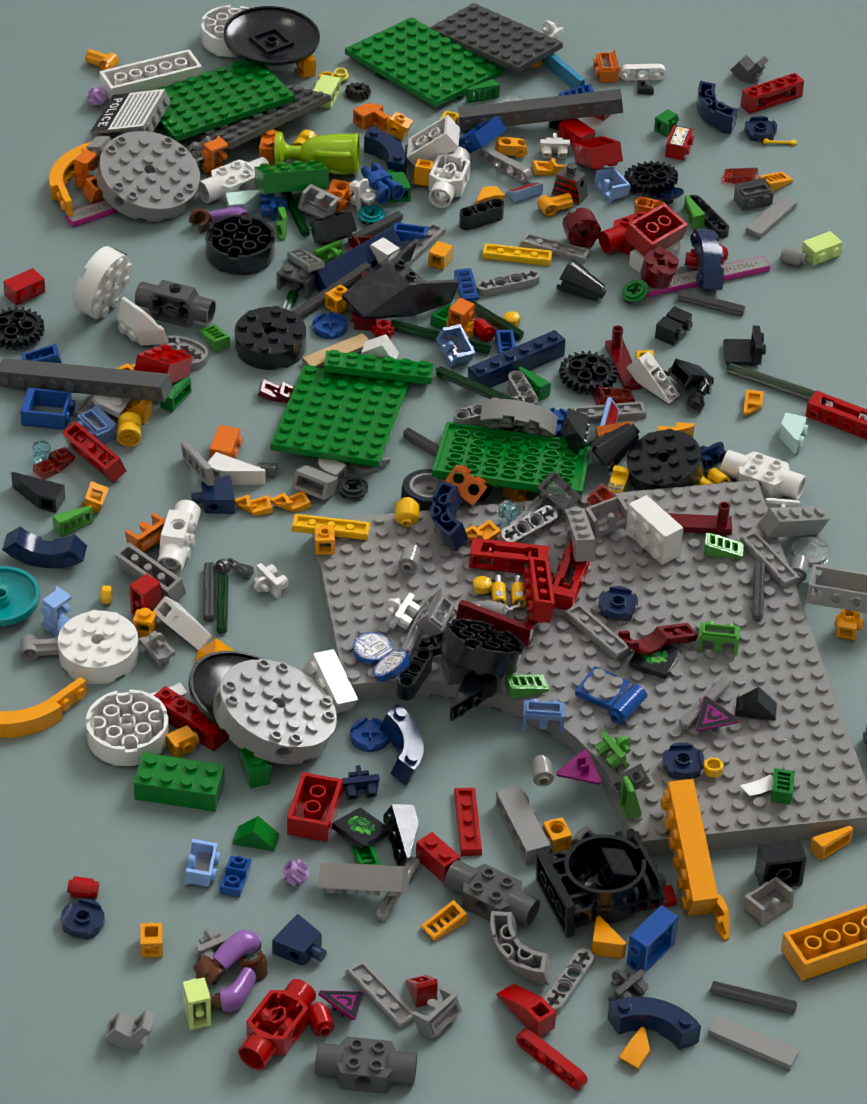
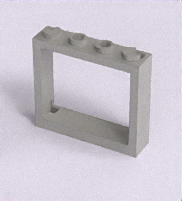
(838, 588)

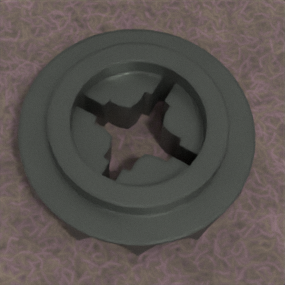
(357, 91)
(353, 482)

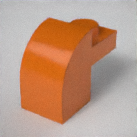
(369, 115)

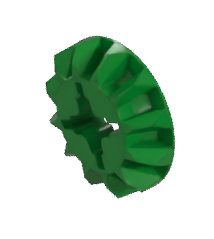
(632, 287)

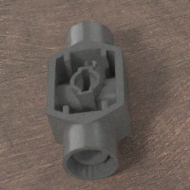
(175, 303)
(490, 890)
(366, 1064)

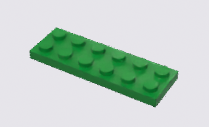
(378, 367)

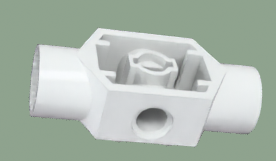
(449, 177)
(229, 178)
(772, 474)
(178, 536)

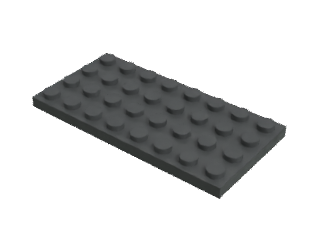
(497, 37)
(253, 126)

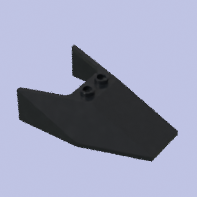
(397, 290)

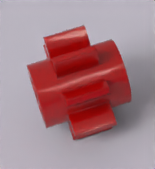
(691, 260)
(383, 327)

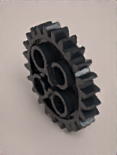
(651, 177)
(20, 327)
(587, 372)

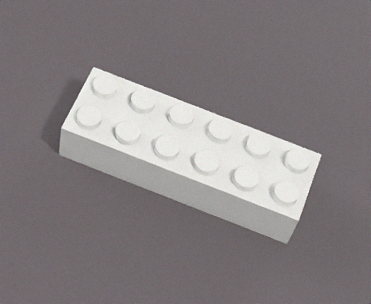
(150, 73)

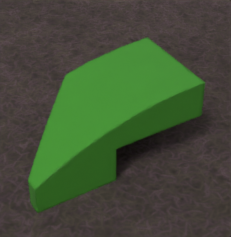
(281, 224)

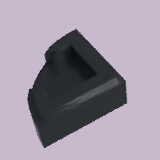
(643, 88)

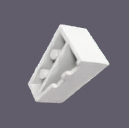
(330, 675)

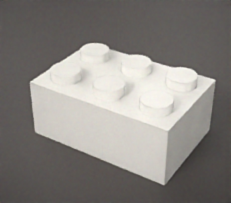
(434, 140)
(654, 529)

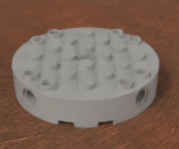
(148, 176)
(274, 711)

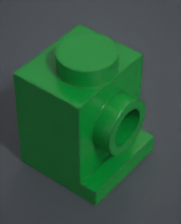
(665, 121)

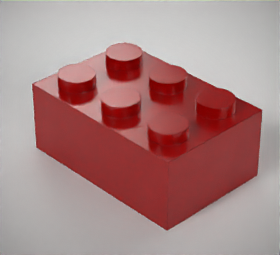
(597, 152)
(655, 229)
(165, 360)
(314, 806)

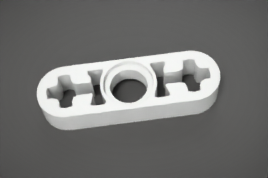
(637, 67)

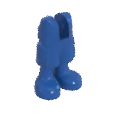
(382, 181)

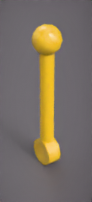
(793, 142)

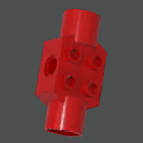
(613, 238)
(276, 1023)

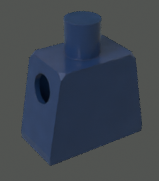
(216, 498)
(299, 942)

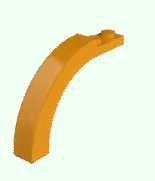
(61, 174)
(43, 715)

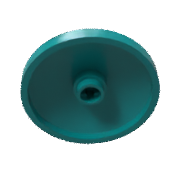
(17, 595)

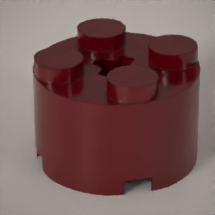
(581, 227)
(659, 268)

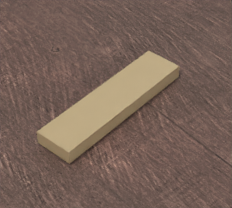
(353, 344)

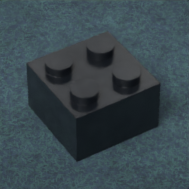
(333, 227)
(781, 860)

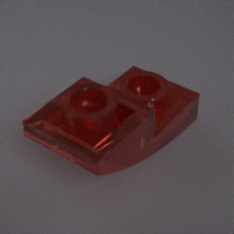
(56, 463)

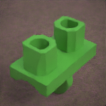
(330, 251)
(617, 749)

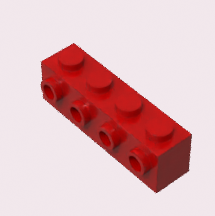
(538, 589)

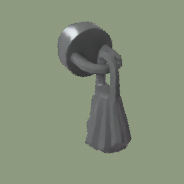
(223, 566)

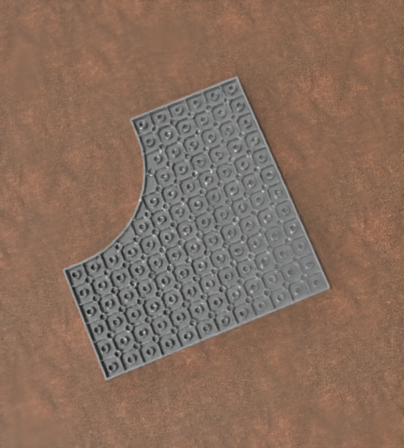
(690, 589)

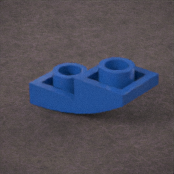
(235, 876)

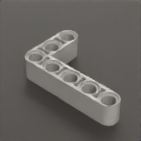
(518, 389)

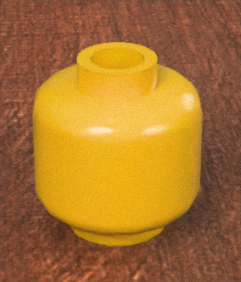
(407, 512)

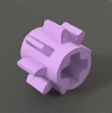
(96, 95)
(295, 872)

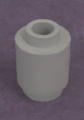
(793, 256)
(409, 558)
(800, 565)
(495, 606)
(542, 771)

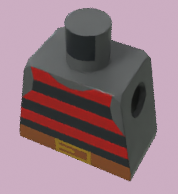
(571, 181)

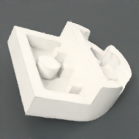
(112, 405)

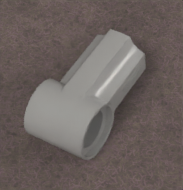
(33, 647)

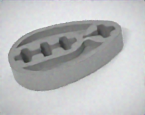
(194, 348)

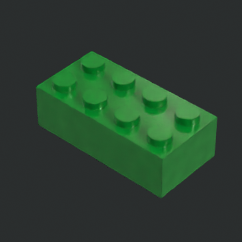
(291, 177)
(179, 782)

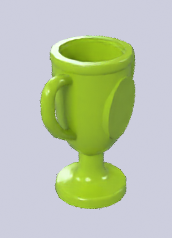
(335, 151)

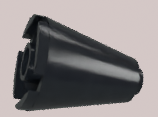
(581, 282)
(615, 445)

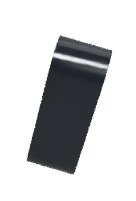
(481, 214)
(415, 674)

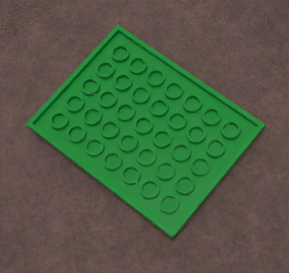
(423, 61)
(221, 98)
(340, 417)
(509, 457)

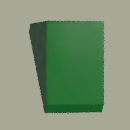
(256, 834)

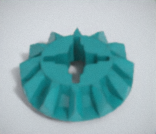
(365, 213)

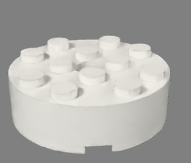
(213, 29)
(102, 283)
(98, 646)
(126, 726)

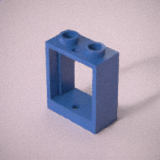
(482, 134)
(47, 398)
(652, 939)

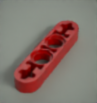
(551, 1059)

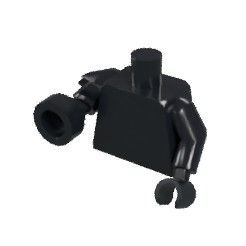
(692, 378)

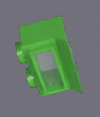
(719, 633)

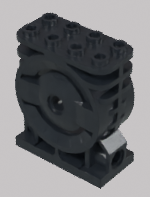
(580, 903)

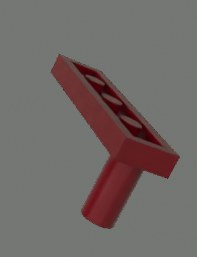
(619, 354)
(706, 523)
(522, 630)

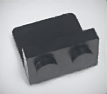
(745, 350)

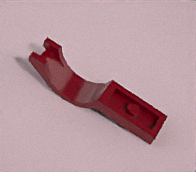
(660, 637)

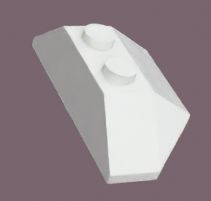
(139, 325)

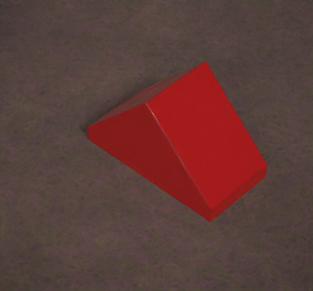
(422, 989)

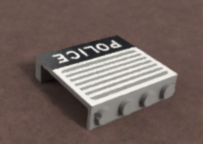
(132, 112)

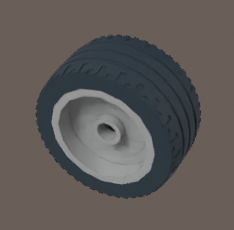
(420, 487)

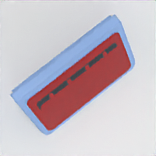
(525, 191)
(610, 413)

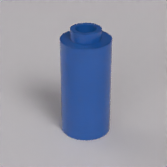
(627, 704)

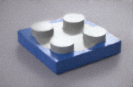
(602, 688)

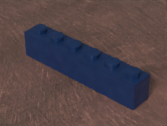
(350, 260)
(527, 355)

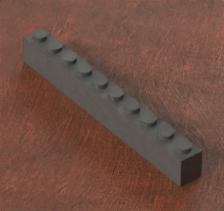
(543, 109)
(85, 379)

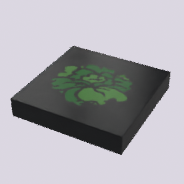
(658, 663)
(360, 828)

